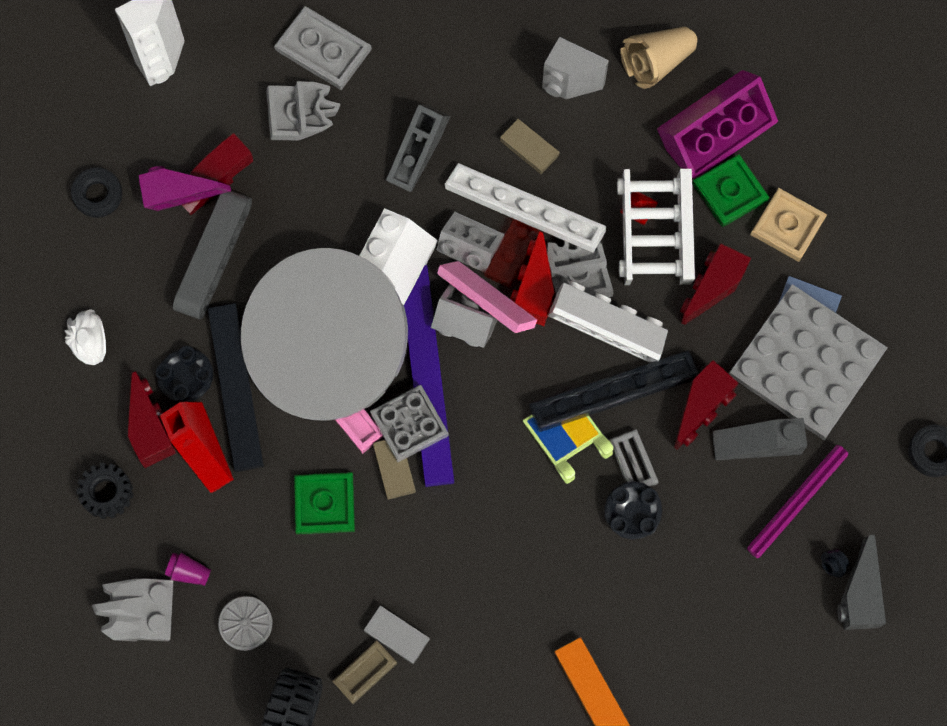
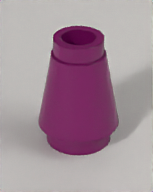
(185, 569)

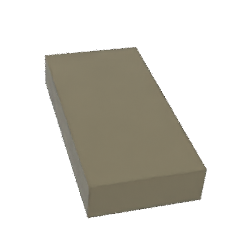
(529, 146)
(395, 476)
(364, 672)

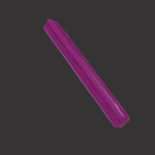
(797, 501)

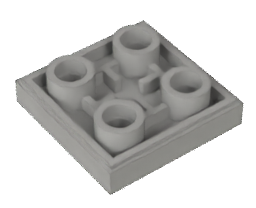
(409, 423)

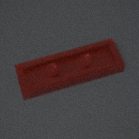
(511, 253)

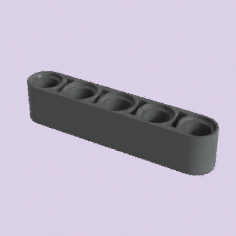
(212, 254)

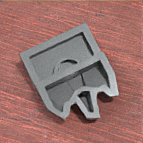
(299, 110)
(581, 267)
(137, 610)

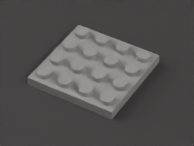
(808, 361)

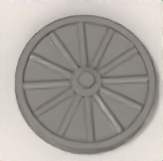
(245, 623)

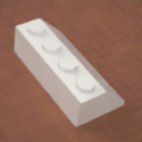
(152, 36)
(399, 250)
(608, 323)

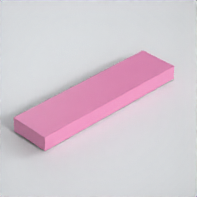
(487, 297)

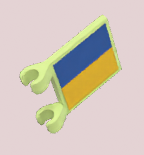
(567, 440)

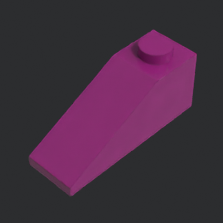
(169, 188)

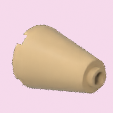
(656, 54)

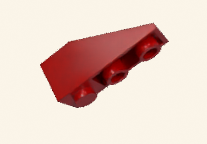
(536, 288)
(197, 443)

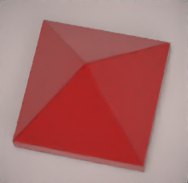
(640, 200)

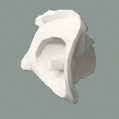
(86, 337)

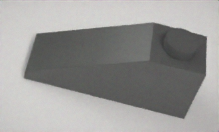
(418, 146)
(761, 439)
(863, 598)

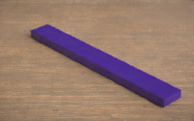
(426, 372)

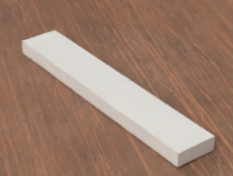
(525, 207)

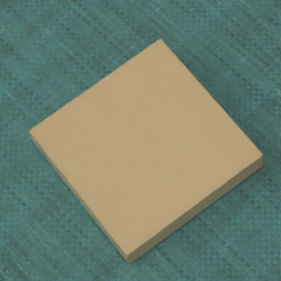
(788, 224)

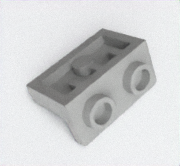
(469, 241)

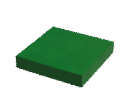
(730, 190)
(324, 503)

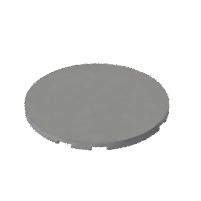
(324, 334)

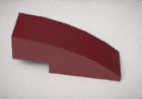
(221, 166)

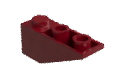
(720, 280)
(705, 396)
(145, 425)

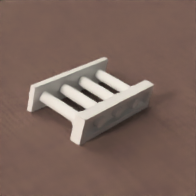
(680, 240)

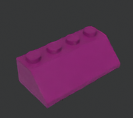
(718, 123)

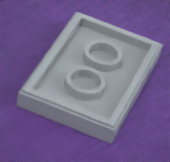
(323, 47)

